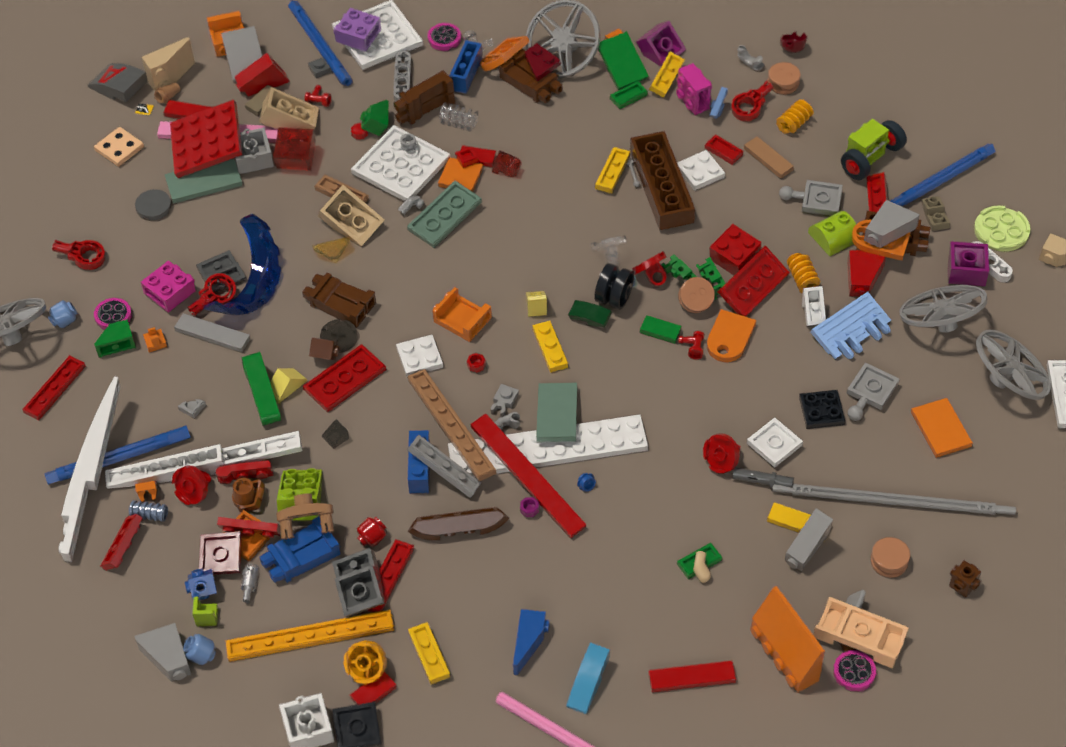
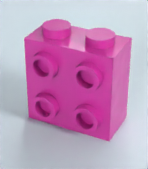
(694, 89)
(168, 286)

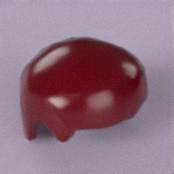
(793, 43)

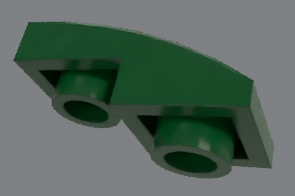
(592, 313)

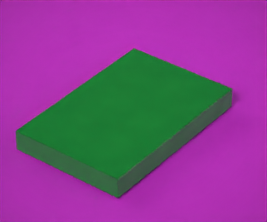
(622, 60)

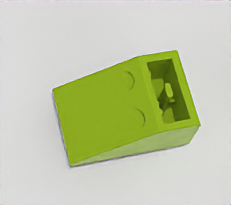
(299, 482)

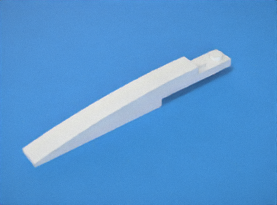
(204, 459)
(88, 469)

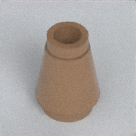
(166, 93)

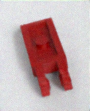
(248, 470)

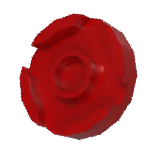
(652, 266)
(721, 453)
(191, 484)

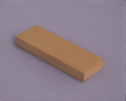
(768, 157)
(329, 186)

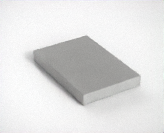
(241, 49)

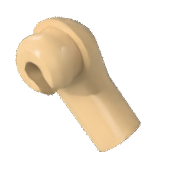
(700, 567)

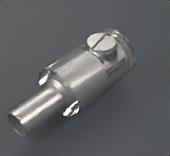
(249, 580)

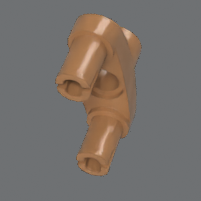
(305, 507)

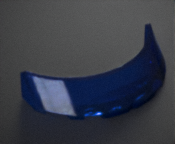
(264, 270)

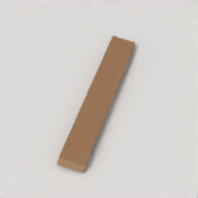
(452, 425)

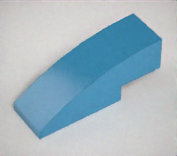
(588, 678)

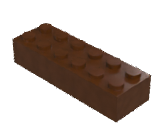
(662, 180)

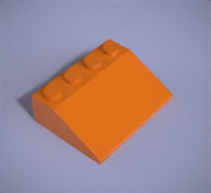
(788, 641)

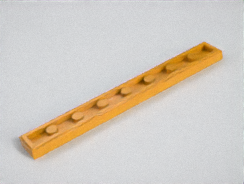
(309, 635)

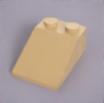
(168, 63)
(287, 111)
(350, 216)

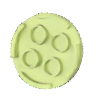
(1002, 228)

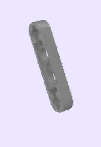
(402, 77)

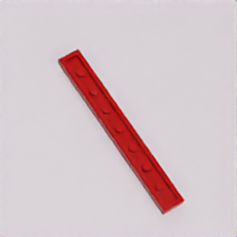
(528, 475)

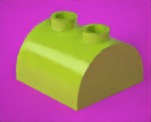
(834, 232)

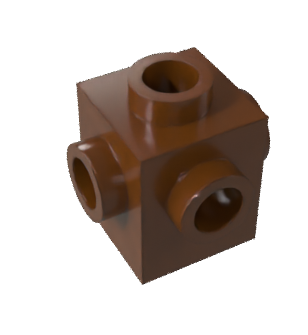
(965, 578)

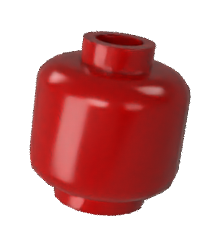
(371, 531)

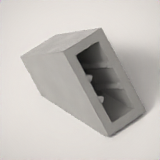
(890, 224)
(808, 540)
(165, 651)

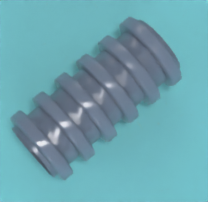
(148, 510)

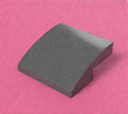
(221, 263)

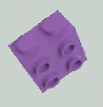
(357, 29)

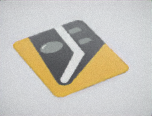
(144, 109)

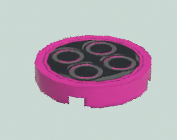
(444, 36)
(112, 311)
(854, 670)

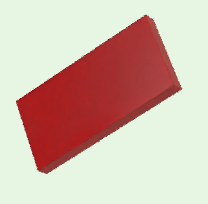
(753, 282)
(344, 378)

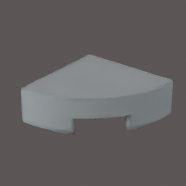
(192, 408)

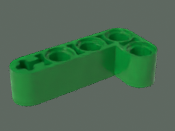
(261, 388)

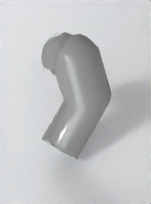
(409, 202)

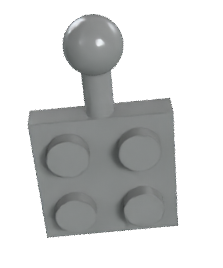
(818, 197)
(870, 387)

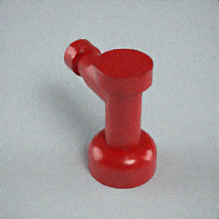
(325, 99)
(695, 351)

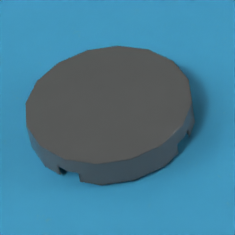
(153, 204)

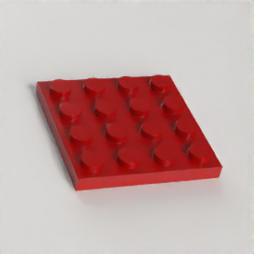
(205, 138)

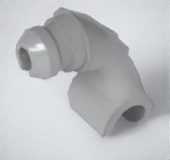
(755, 63)
(510, 419)

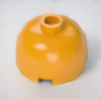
(365, 661)

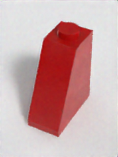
(260, 74)
(863, 271)

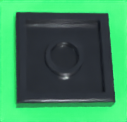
(357, 725)

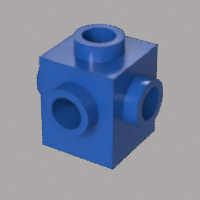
(202, 577)

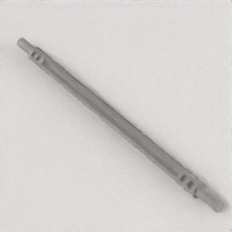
(895, 499)

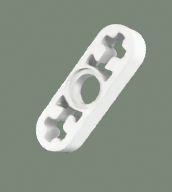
(1003, 267)

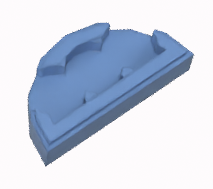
(717, 105)

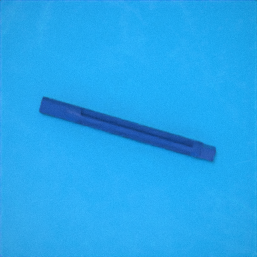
(320, 43)
(944, 175)
(125, 452)

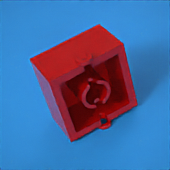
(734, 249)

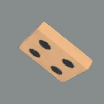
(119, 146)

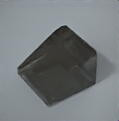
(335, 434)

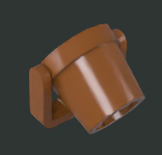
(246, 496)

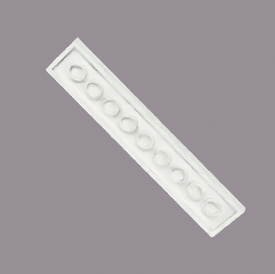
(592, 441)

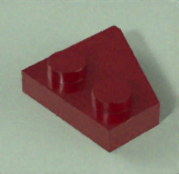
(541, 61)

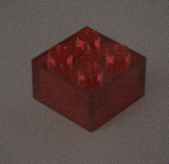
(294, 148)

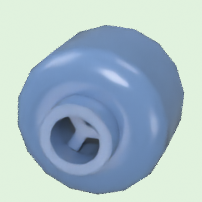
(62, 314)
(199, 649)

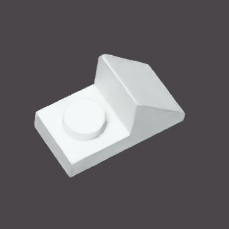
(814, 305)

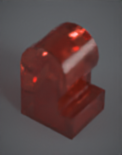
(506, 164)

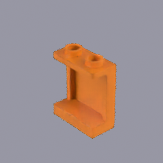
(220, 24)
(461, 315)

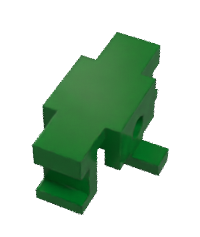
(678, 268)
(705, 271)

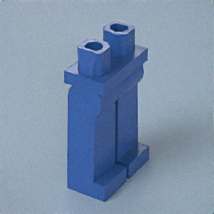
(301, 553)

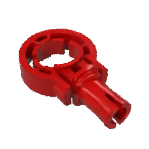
(752, 97)
(77, 249)
(207, 292)

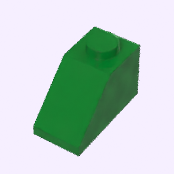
(375, 118)
(115, 339)

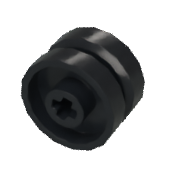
(614, 286)

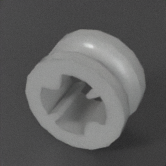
(408, 146)

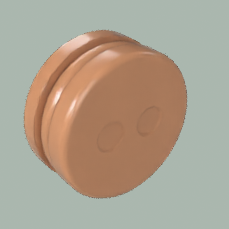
(784, 78)
(696, 295)
(890, 557)

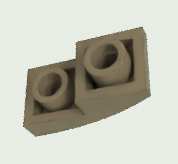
(935, 213)

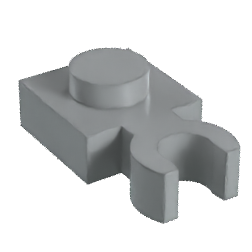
(504, 398)

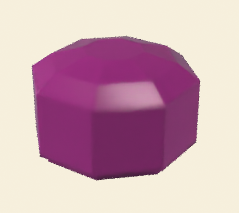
(529, 507)

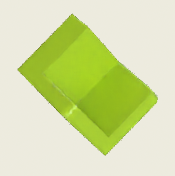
(204, 613)

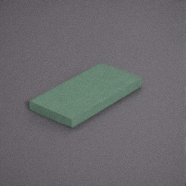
(204, 182)
(444, 214)
(556, 412)

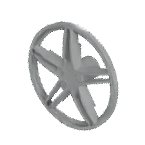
(564, 38)
(943, 311)
(16, 312)
(1010, 367)

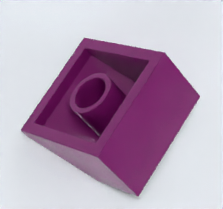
(659, 42)
(968, 264)

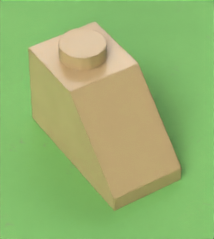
(1054, 251)

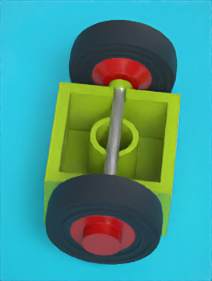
(869, 145)

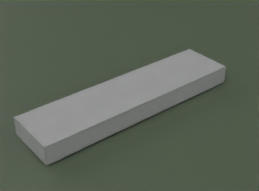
(212, 332)
(444, 466)

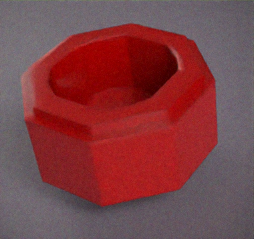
(357, 132)
(476, 362)

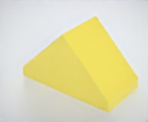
(536, 303)
(286, 382)

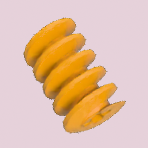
(794, 117)
(803, 271)

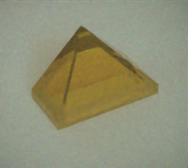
(332, 249)

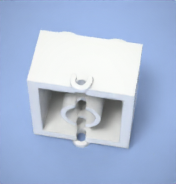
(307, 722)

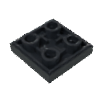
(822, 409)

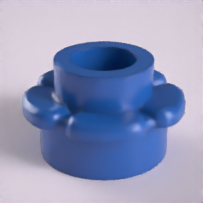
(586, 482)

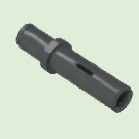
(762, 477)

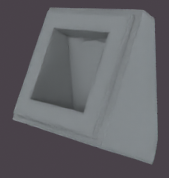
(856, 599)

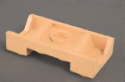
(861, 631)

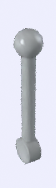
(630, 163)

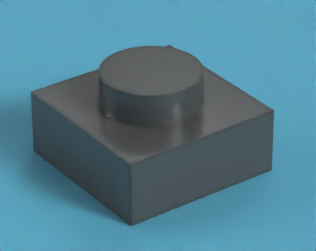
(319, 67)

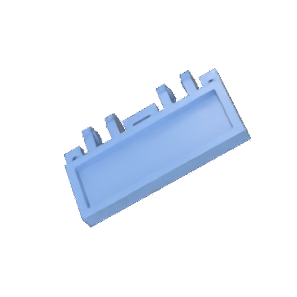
(850, 325)

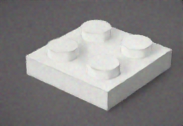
(700, 170)
(419, 355)
(774, 442)

